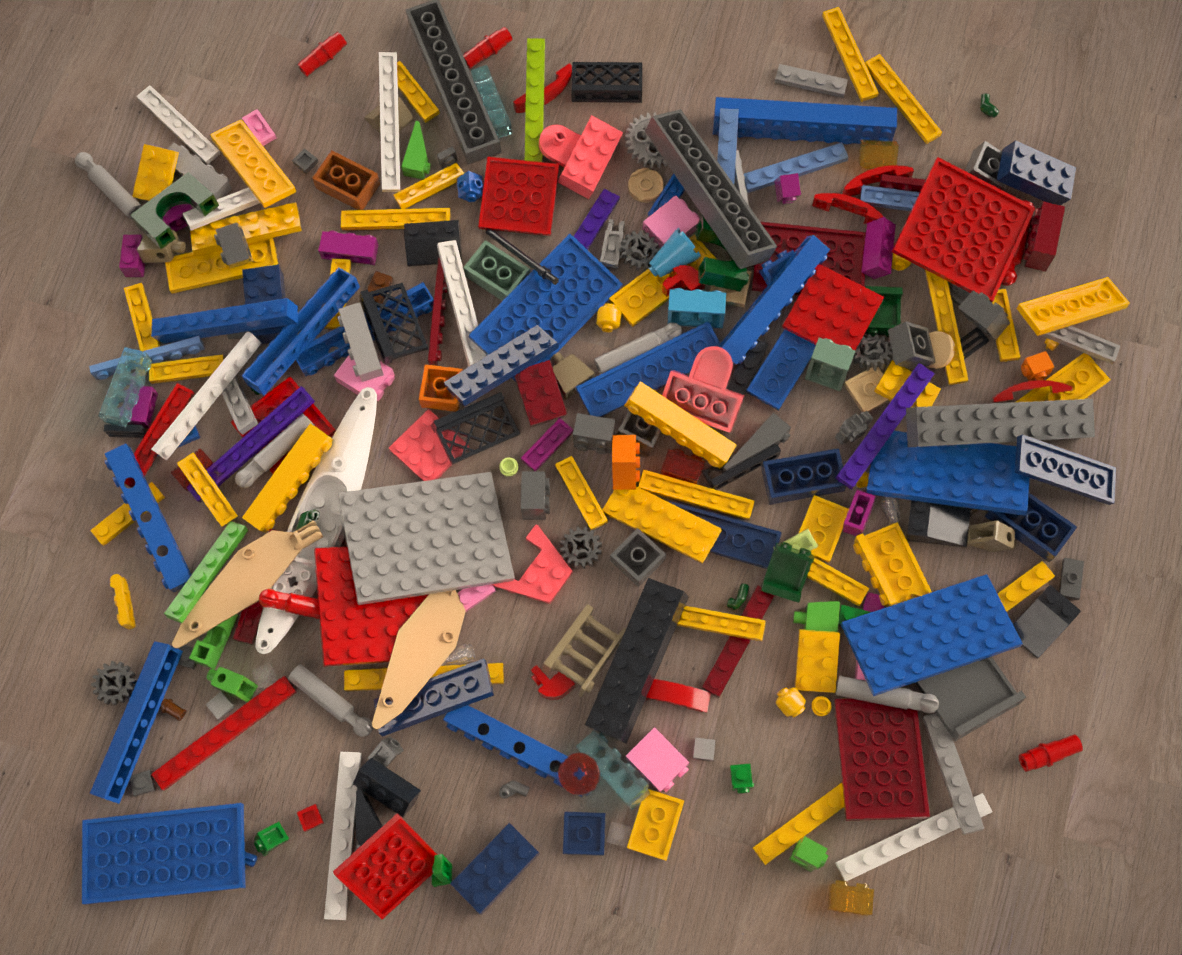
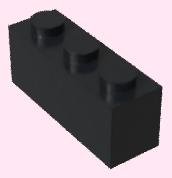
(386, 787)

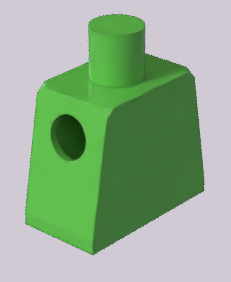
(819, 616)
(232, 683)

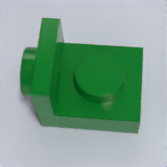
(741, 778)
(270, 838)
(441, 871)

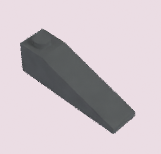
(768, 435)

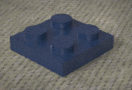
(584, 833)

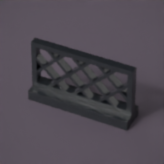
(607, 92)
(377, 326)
(472, 412)

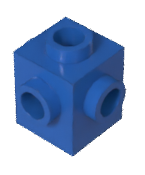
(470, 186)

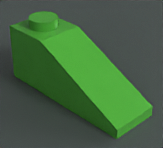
(415, 160)

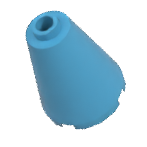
(675, 252)

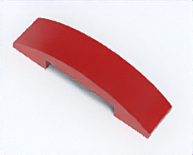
(551, 91)
(873, 176)
(847, 203)
(1007, 393)
(679, 695)

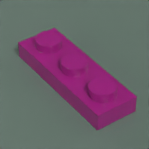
(547, 445)

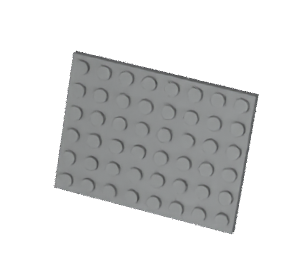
(425, 537)

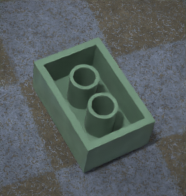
(495, 270)
(829, 364)

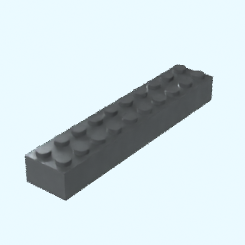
(453, 81)
(710, 189)
(999, 422)

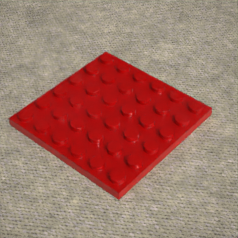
(963, 229)
(349, 630)

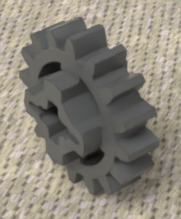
(639, 250)
(872, 353)
(854, 427)
(574, 542)
(120, 675)

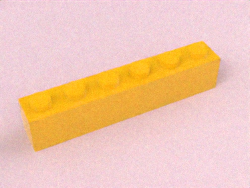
(680, 425)
(288, 478)

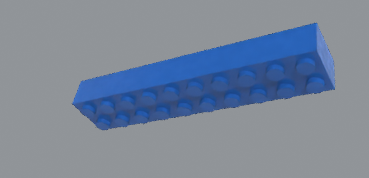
(809, 120)

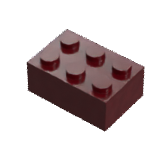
(1044, 236)
(540, 394)

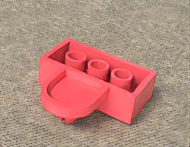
(580, 155)
(705, 391)

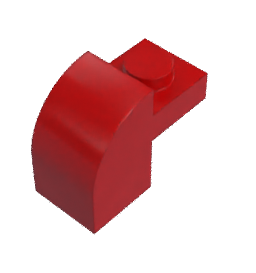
(682, 277)
(552, 688)

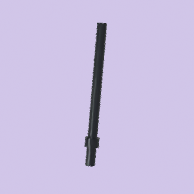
(542, 271)

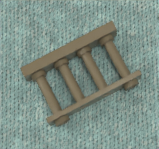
(564, 648)

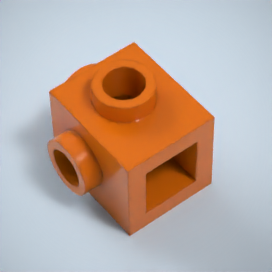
(1037, 366)

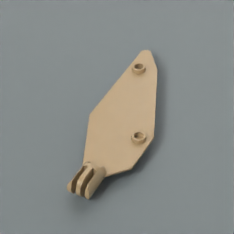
(244, 578)
(419, 652)

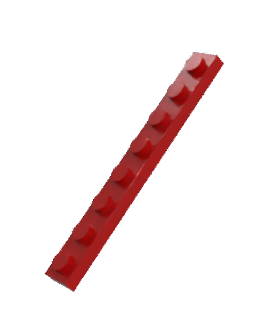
(223, 733)

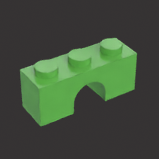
(211, 647)
(809, 854)

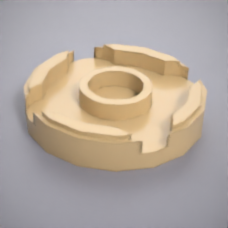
(645, 185)
(942, 348)

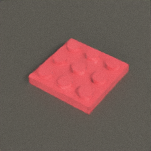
(422, 450)

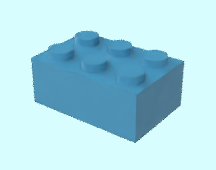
(696, 307)

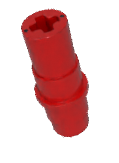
(487, 47)
(322, 53)
(1050, 753)

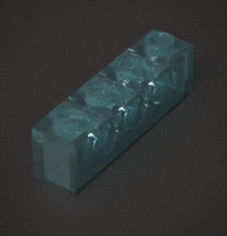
(492, 100)
(122, 377)
(631, 796)

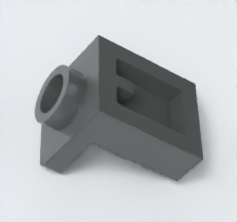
(386, 751)

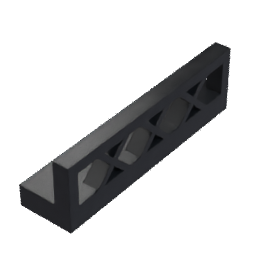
(741, 469)

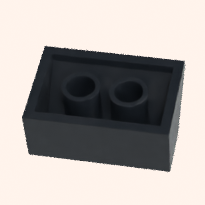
(423, 237)

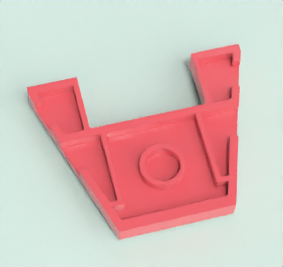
(544, 575)

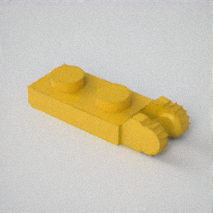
(123, 601)

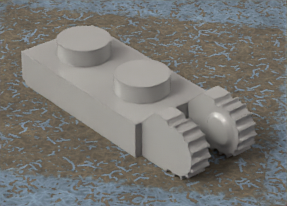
(610, 250)

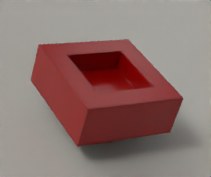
(310, 817)

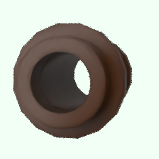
(172, 709)

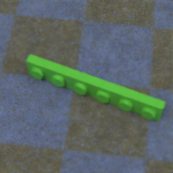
(206, 572)

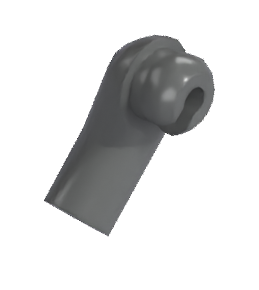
(513, 787)

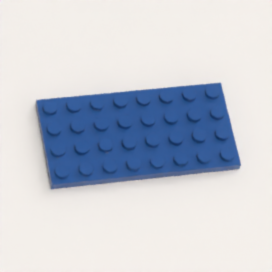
(556, 308)
(951, 475)
(930, 634)
(163, 853)

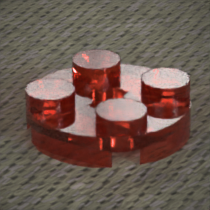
(587, 782)

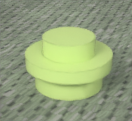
(508, 466)

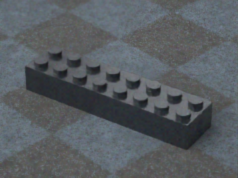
(637, 660)

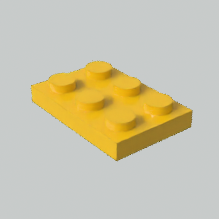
(154, 171)
(893, 380)
(825, 524)
(817, 661)
(655, 825)

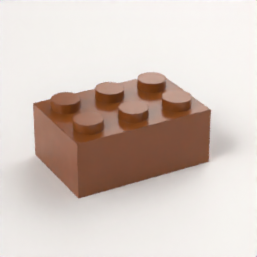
(346, 180)

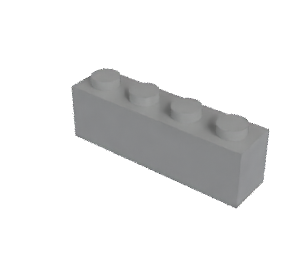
(205, 174)
(360, 341)

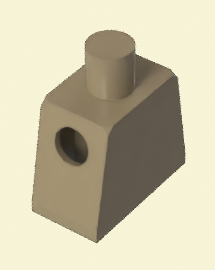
(151, 253)
(570, 373)
(992, 536)

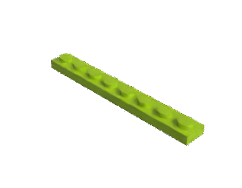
(534, 98)

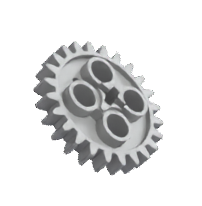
(642, 148)

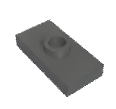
(1071, 578)

